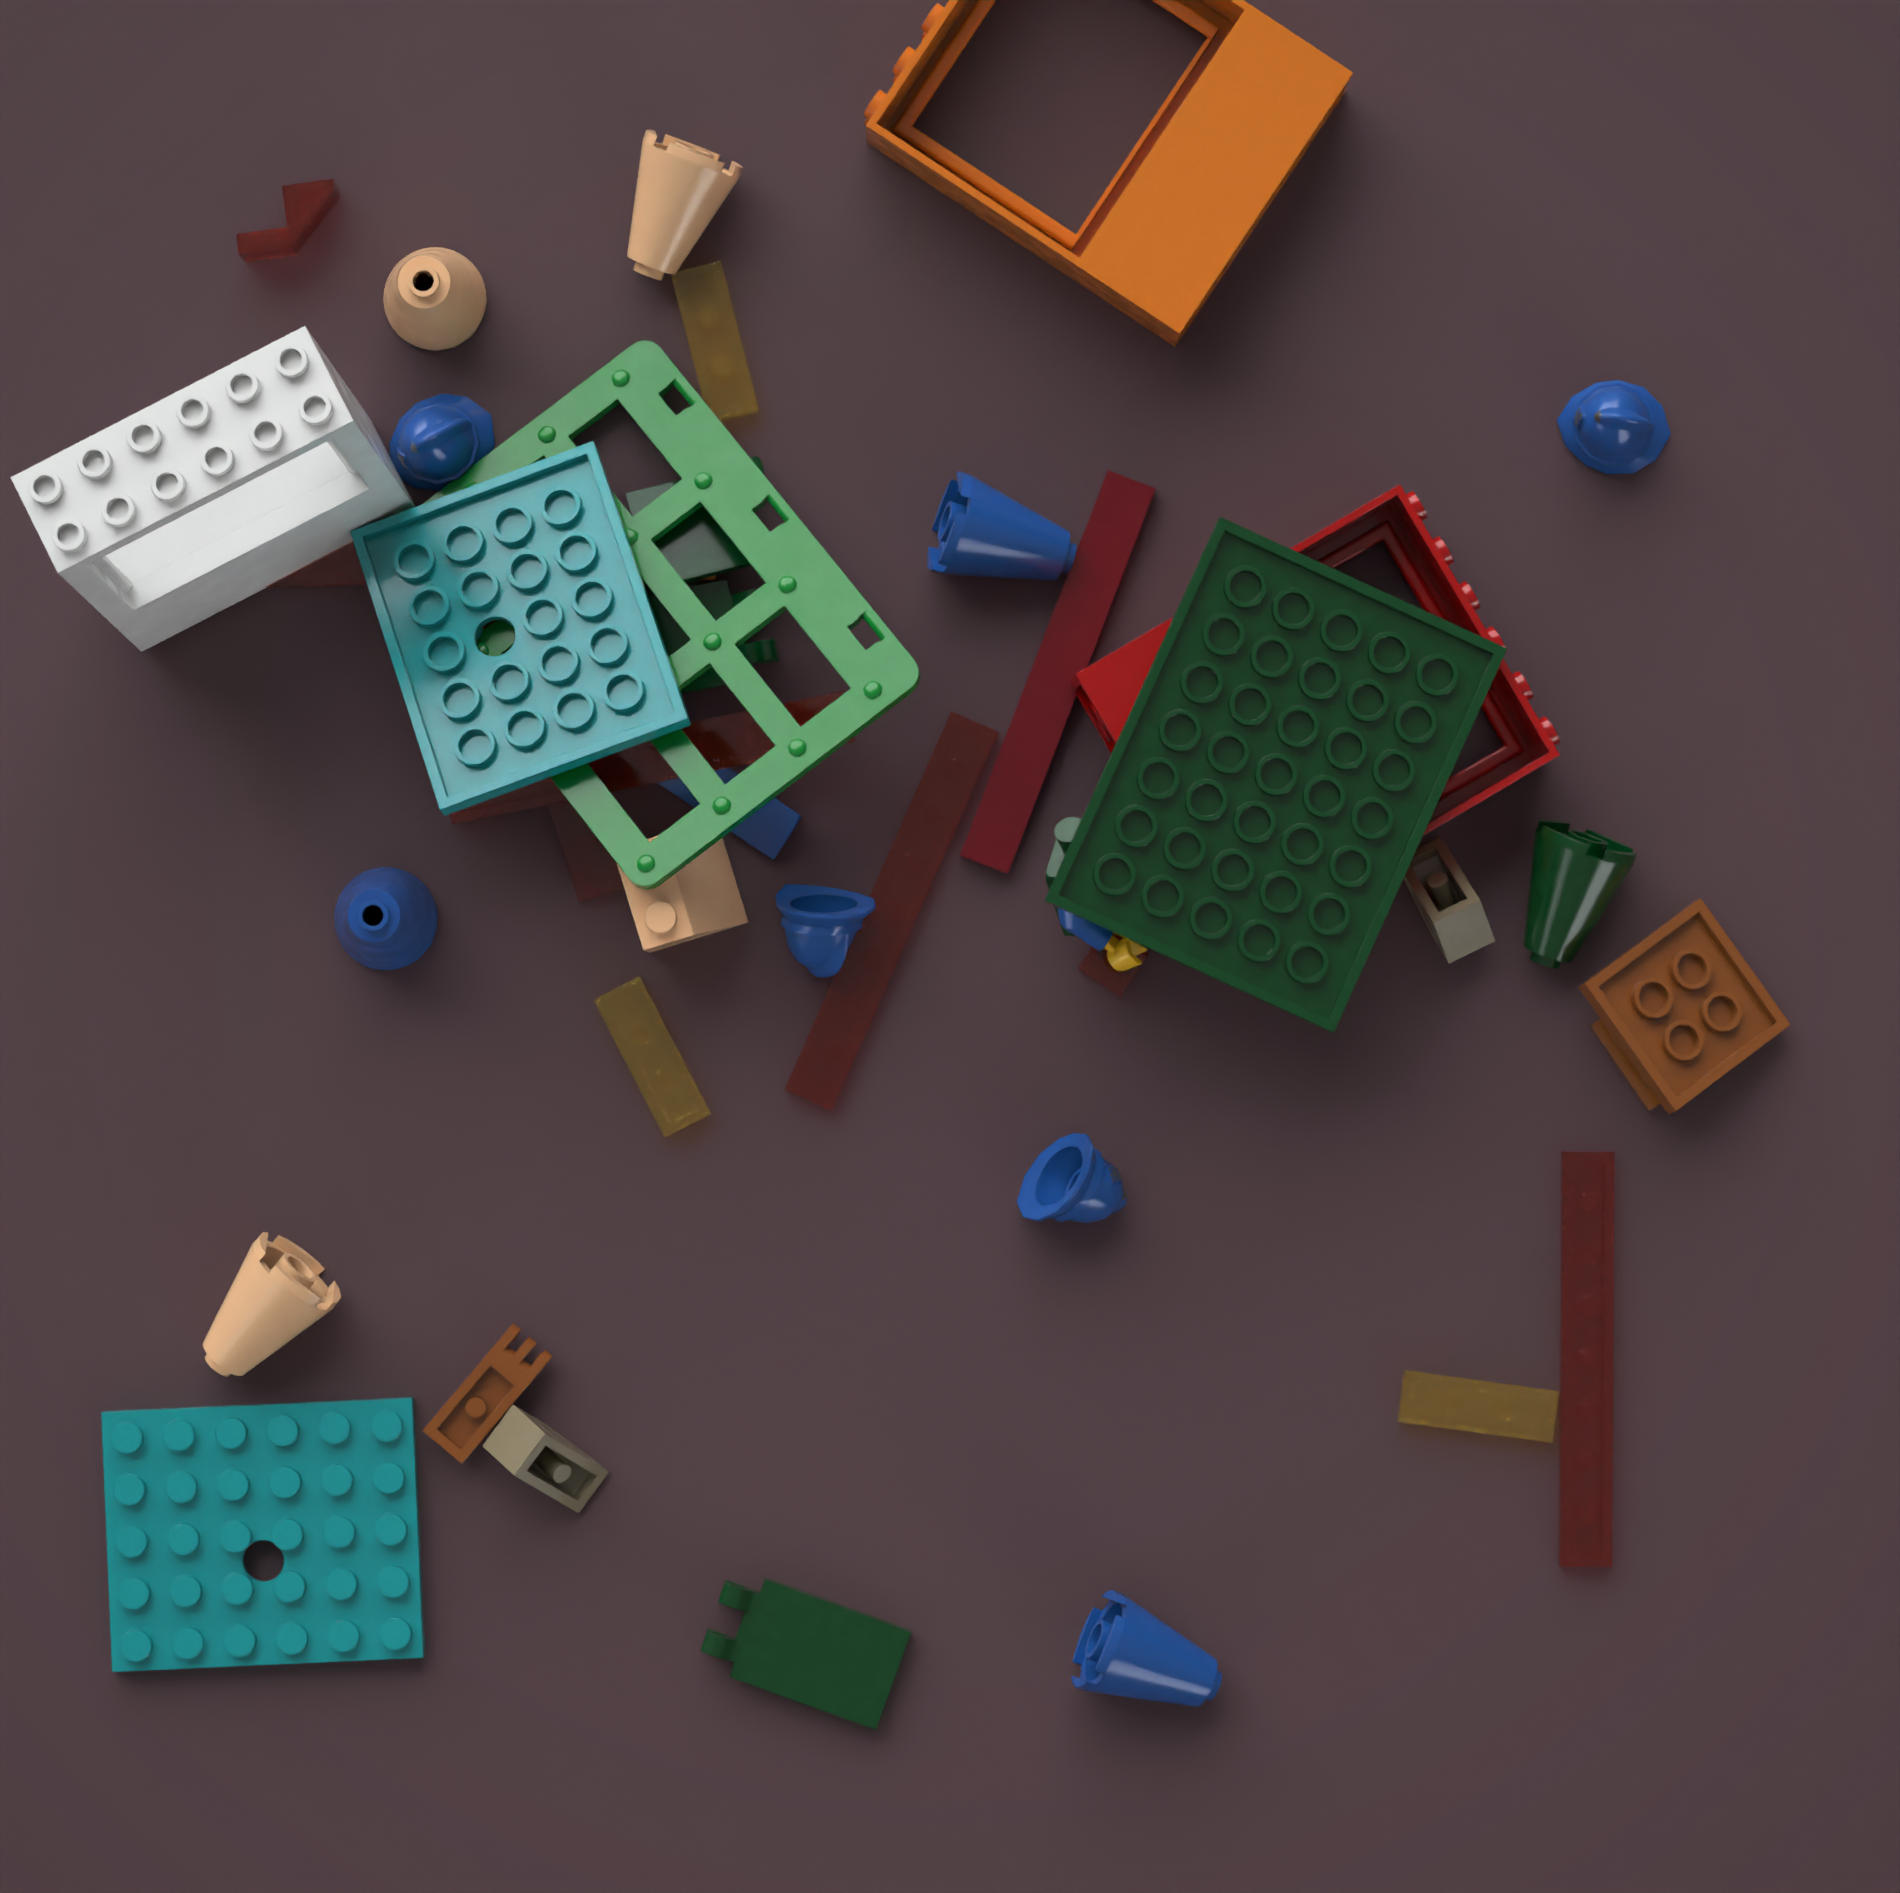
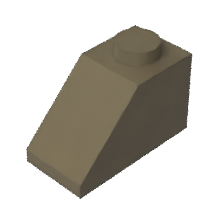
(1447, 901)
(545, 1459)

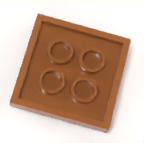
(1684, 1006)

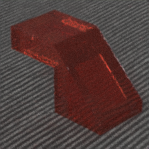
(304, 209)

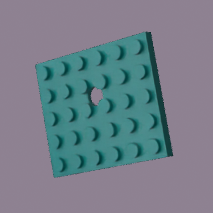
(586, 650)
(313, 1478)

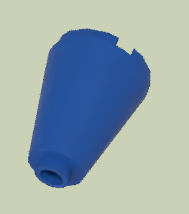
(995, 536)
(406, 924)
(1141, 1657)

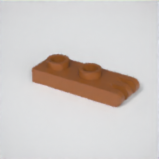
(485, 1395)

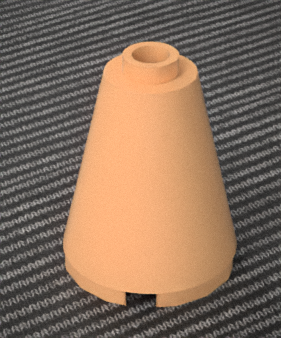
(674, 202)
(446, 311)
(267, 1305)

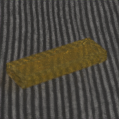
(715, 341)
(652, 1056)
(1478, 1406)

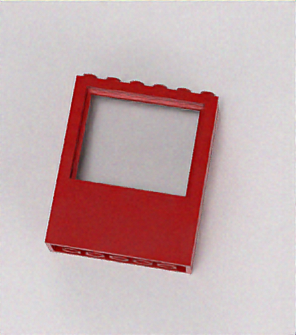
(1112, 683)

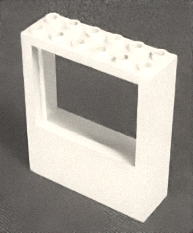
(213, 491)

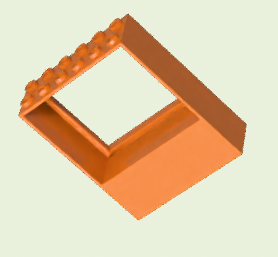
(1186, 186)

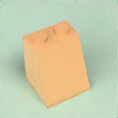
(689, 904)

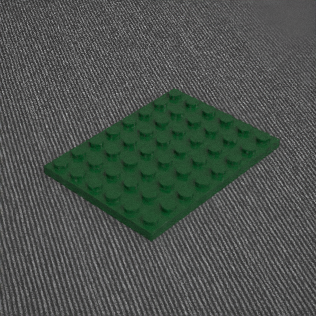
(1275, 775)

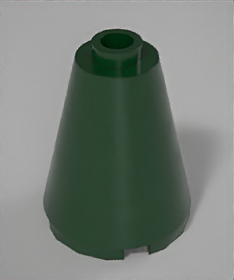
(1570, 888)

